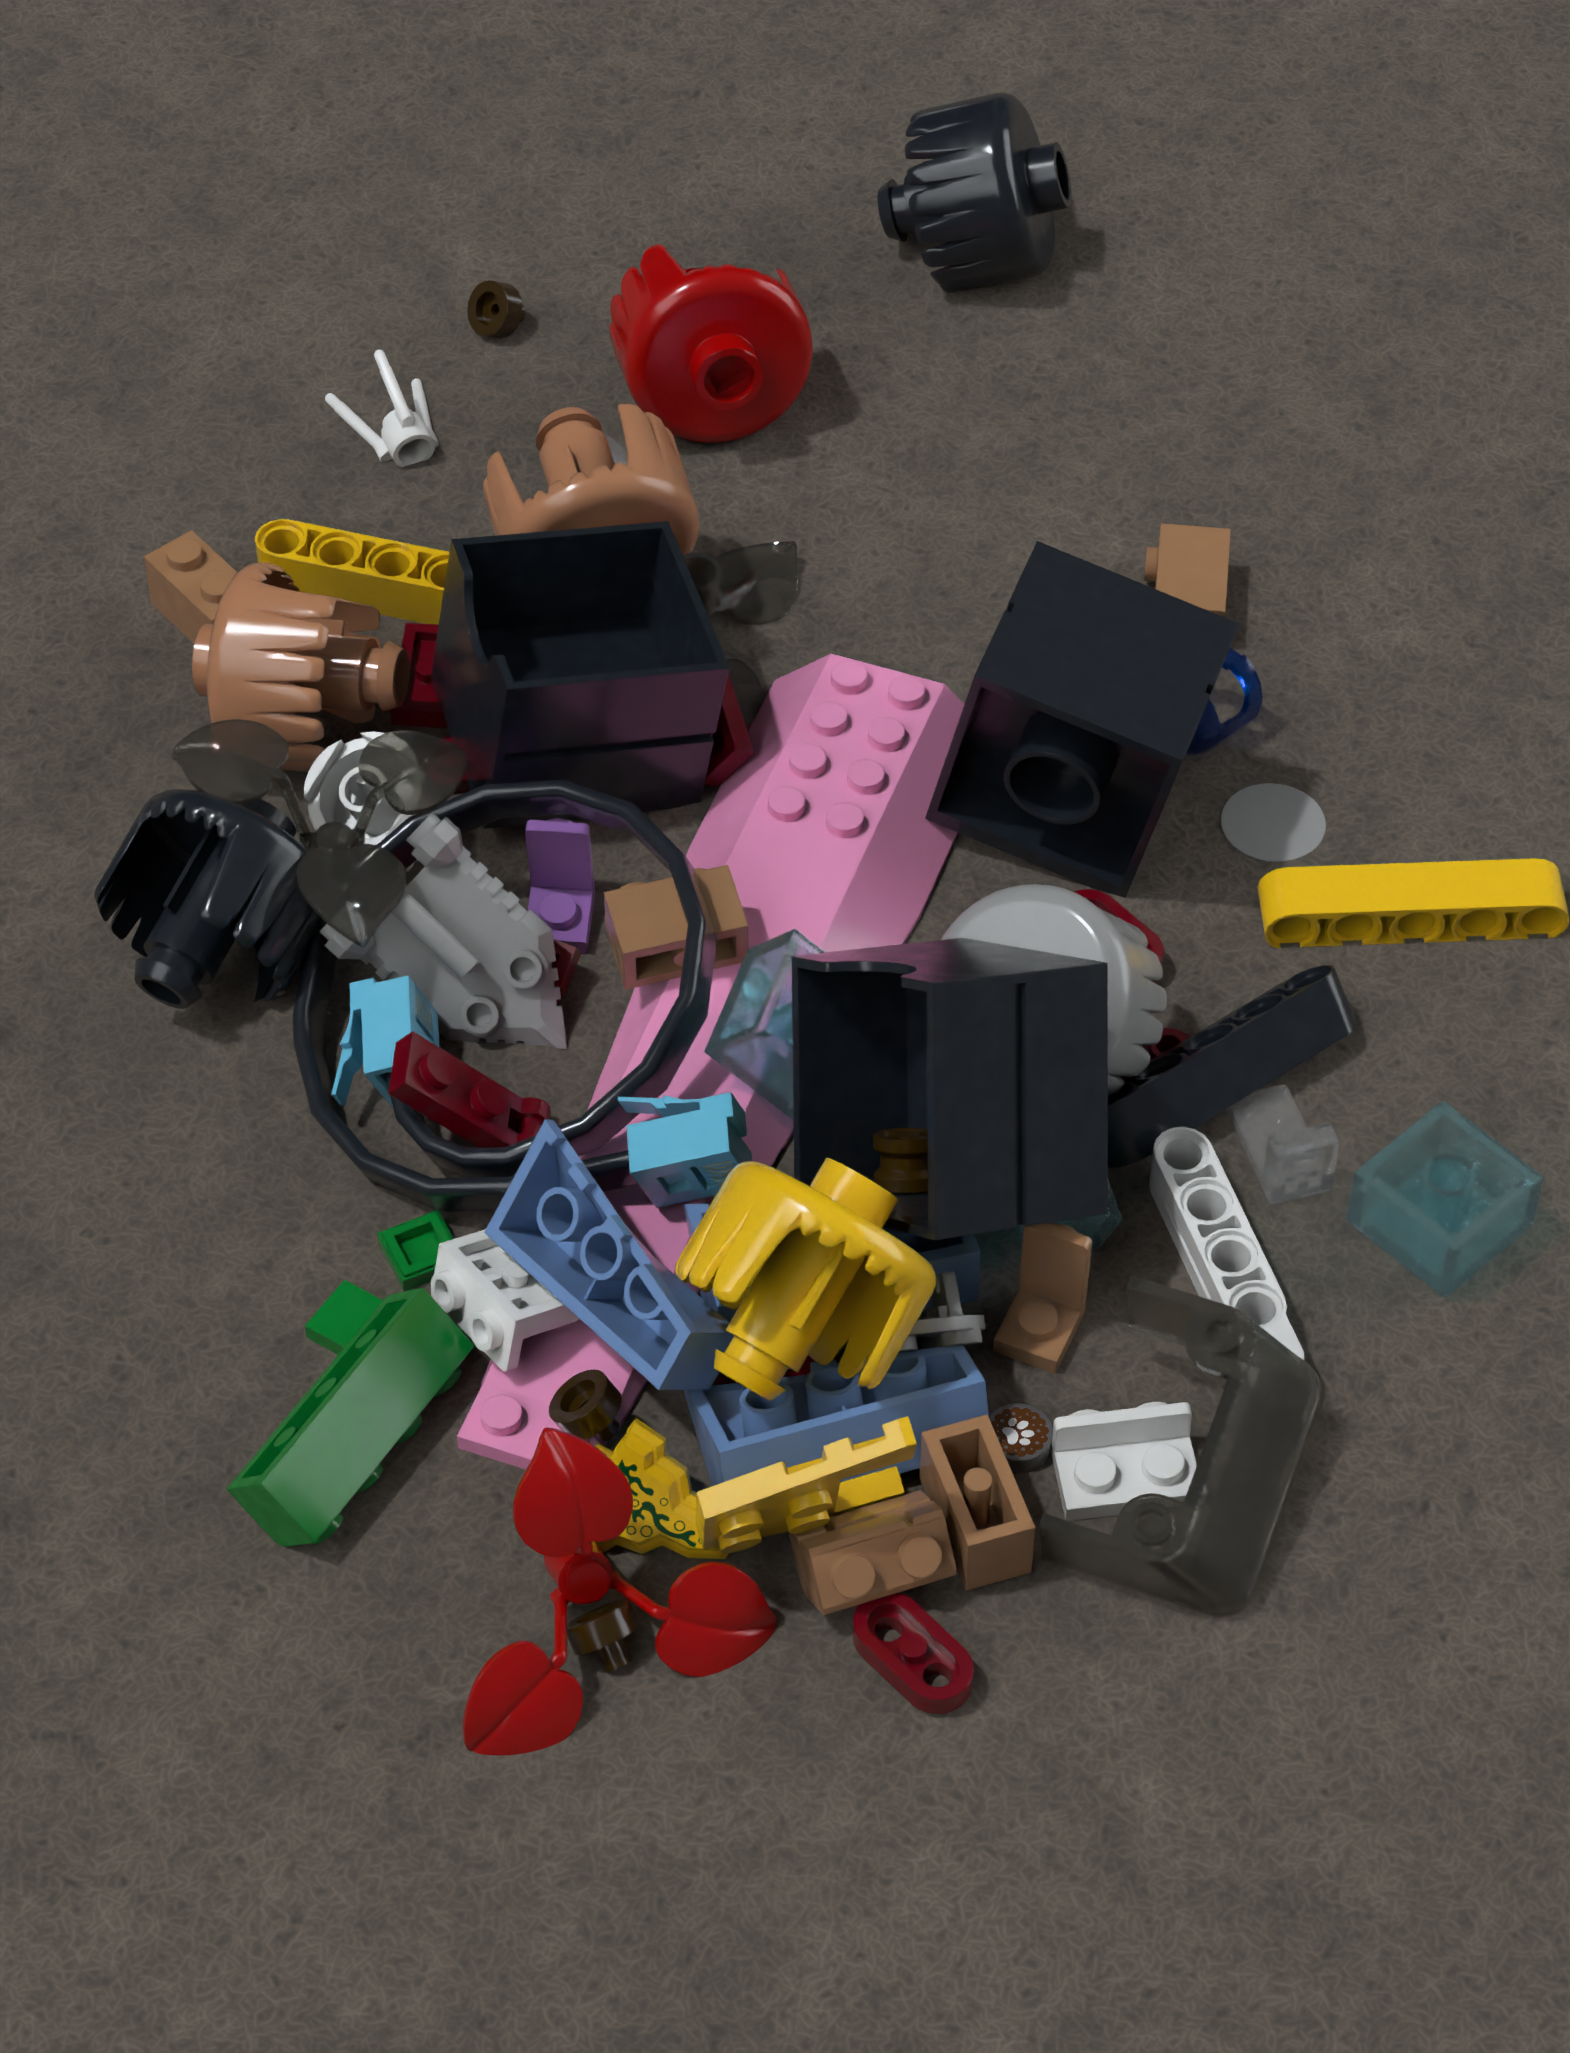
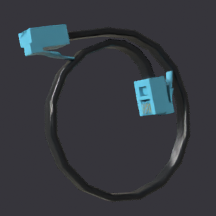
(669, 1157)

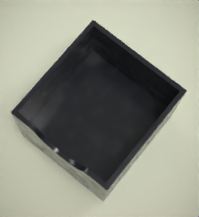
(580, 664)
(1080, 719)
(982, 1050)

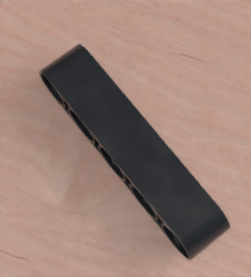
(1228, 1061)

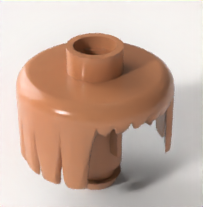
(590, 487)
(294, 654)

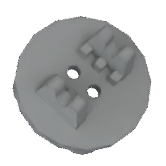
(944, 1322)

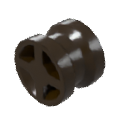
(902, 1159)

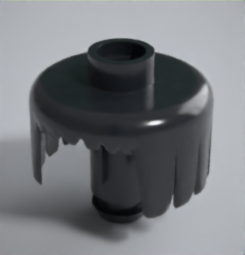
(982, 192)
(200, 881)

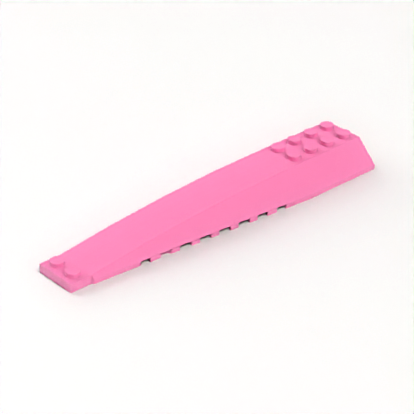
(818, 841)

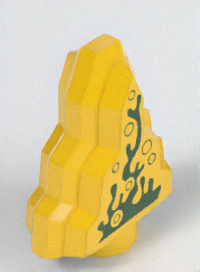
(661, 1497)

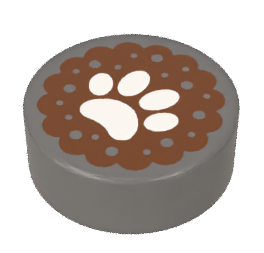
(1023, 1435)

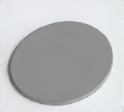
(1273, 822)

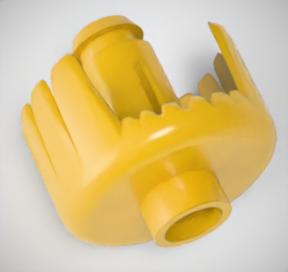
(806, 1274)

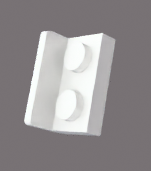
(493, 1297)
(1120, 1455)

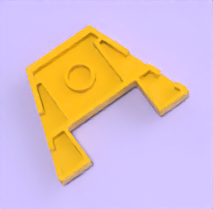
(805, 1494)

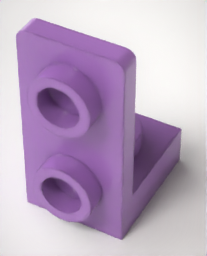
(562, 878)

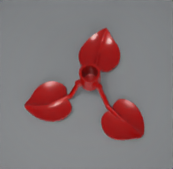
(560, 1511)

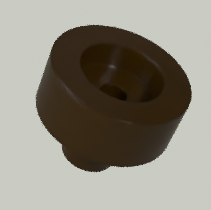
(495, 309)
(587, 1406)
(603, 1631)

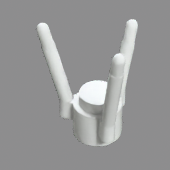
(405, 433)

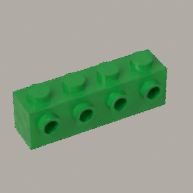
(352, 1419)

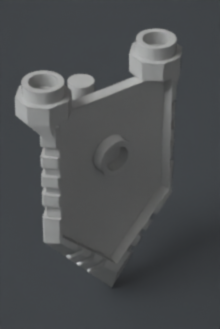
(467, 947)

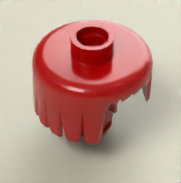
(709, 346)

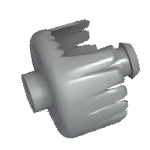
(1071, 925)

